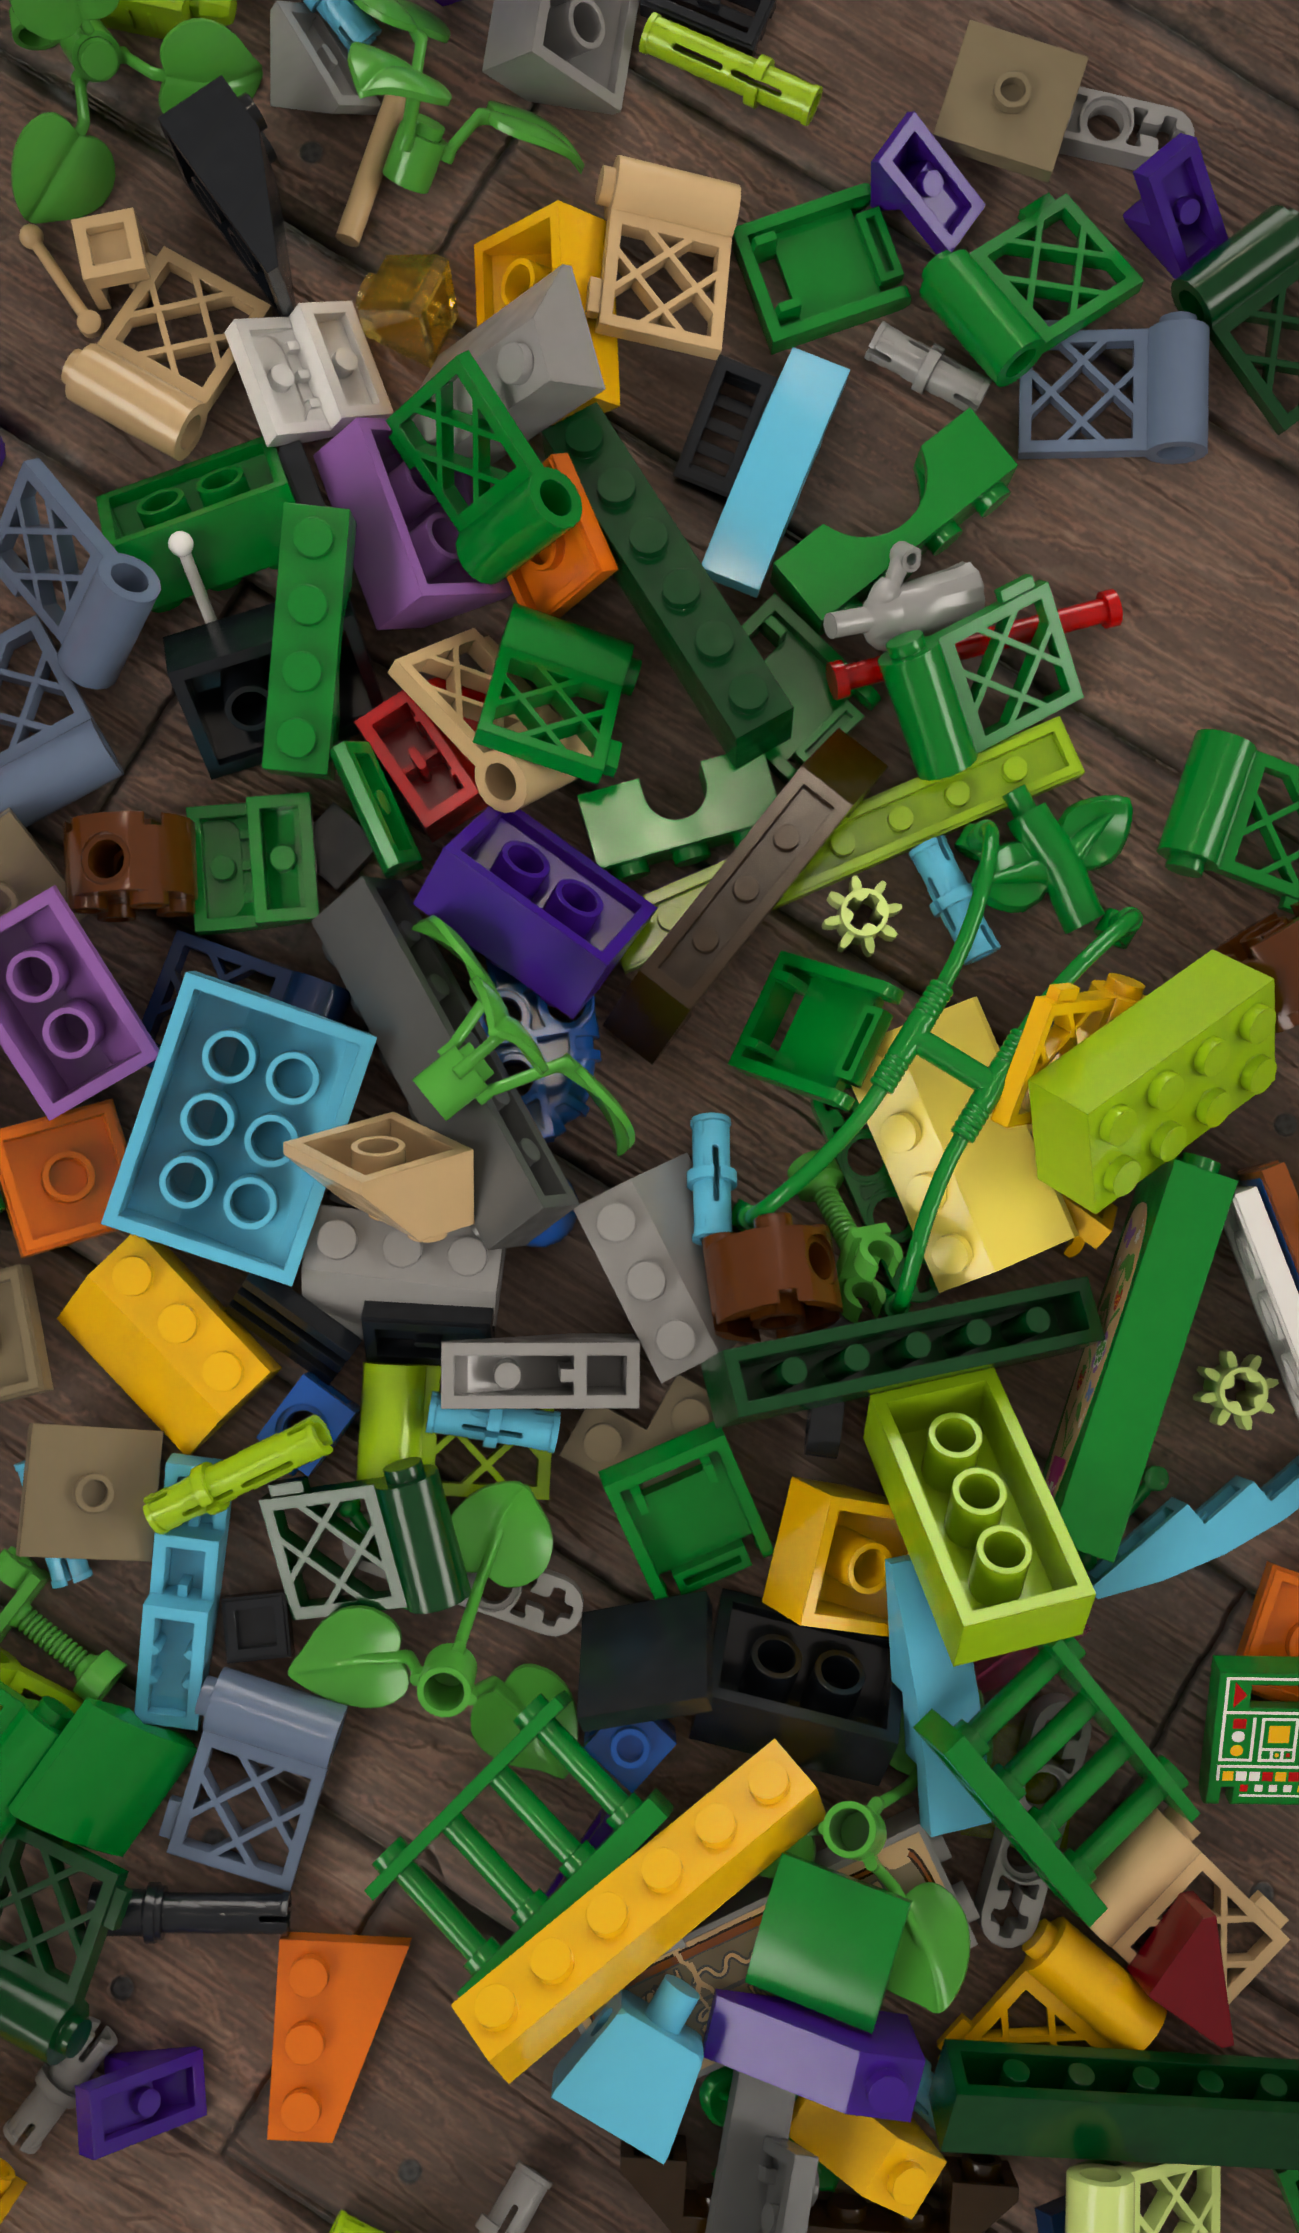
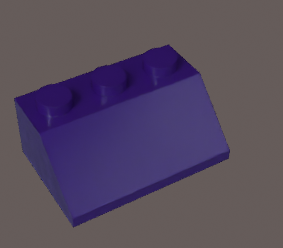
(534, 906)

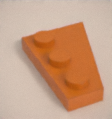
(324, 2023)

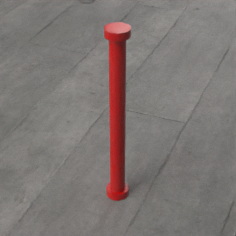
(1103, 610)

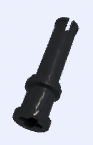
(157, 1911)

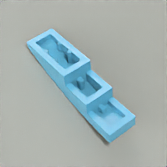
(774, 472)
(1182, 1538)
(180, 1611)
(929, 1682)

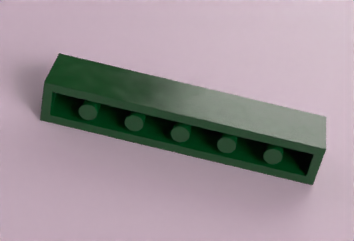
(675, 592)
(900, 1351)
(1116, 2104)

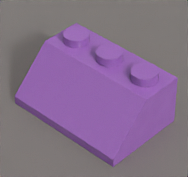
(402, 533)
(63, 1009)

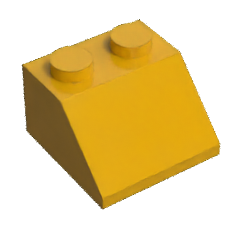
(833, 1558)

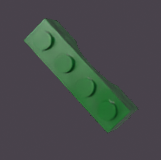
(956, 475)
(307, 640)

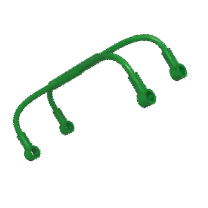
(1115, 928)

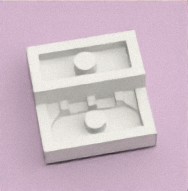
(307, 372)

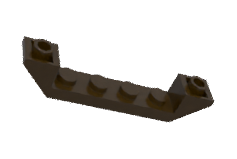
(743, 894)
(973, 2197)

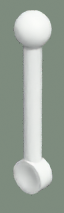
(181, 545)

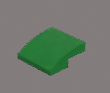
(376, 809)
(255, 864)
(103, 1778)
(828, 1941)

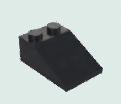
(230, 173)

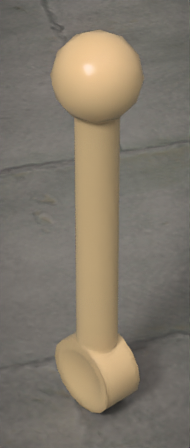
(88, 321)

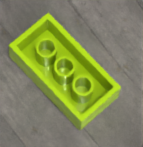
(1153, 1080)
(977, 1517)

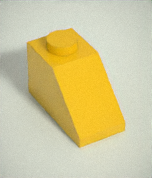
(874, 2156)

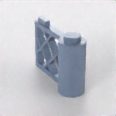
(1167, 394)
(103, 601)
(59, 760)
(265, 1726)

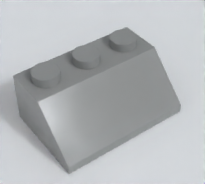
(562, 51)
(533, 356)
(367, 1260)
(654, 1267)

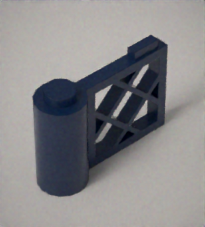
(289, 986)

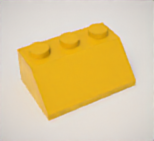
(531, 250)
(167, 1341)

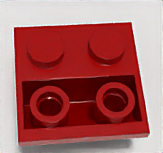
(424, 762)

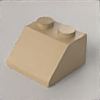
(394, 1173)

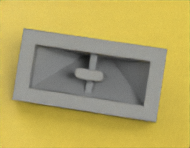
(311, 65)

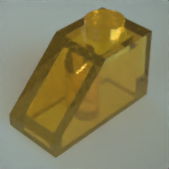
(409, 305)

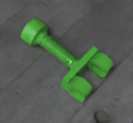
(859, 1246)
(93, 1673)

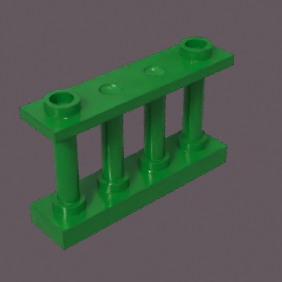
(1001, 1788)
(581, 1863)

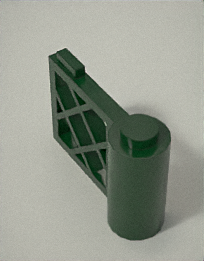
(1230, 290)
(411, 1534)
(40, 2004)

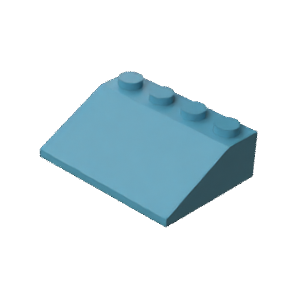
(213, 1122)

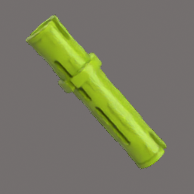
(797, 97)
(214, 1485)

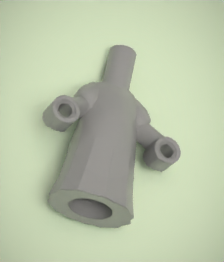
(917, 604)

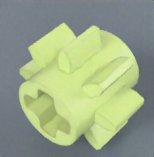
(879, 916)
(1247, 1401)

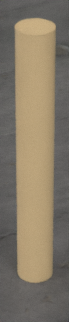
(370, 171)

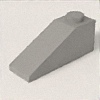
(542, 1372)

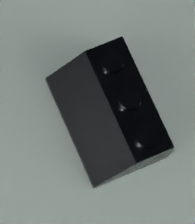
(224, 682)
(806, 1686)

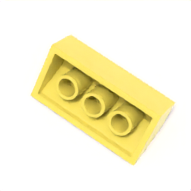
(994, 1201)

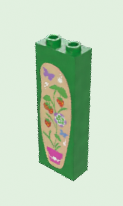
(1145, 1325)

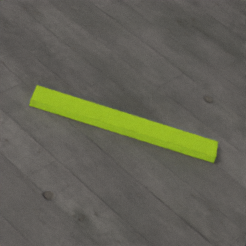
(896, 823)

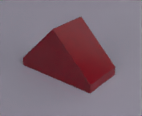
(1185, 1970)

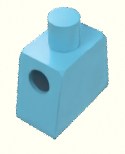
(635, 2067)

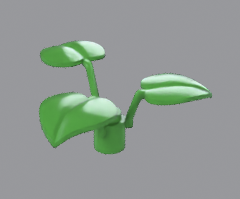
(419, 139)
(69, 174)
(461, 1074)
(358, 1654)
(936, 1935)

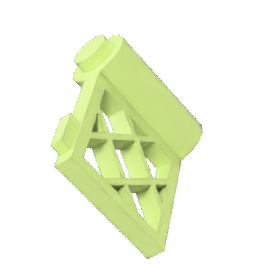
(1108, 2198)

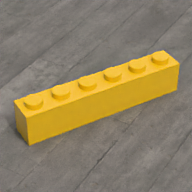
(639, 1911)

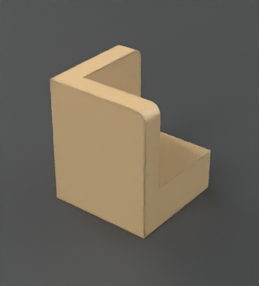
(110, 252)

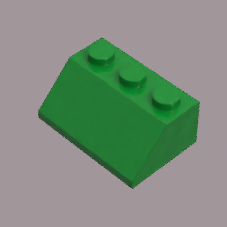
(222, 501)

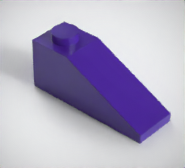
(818, 2054)

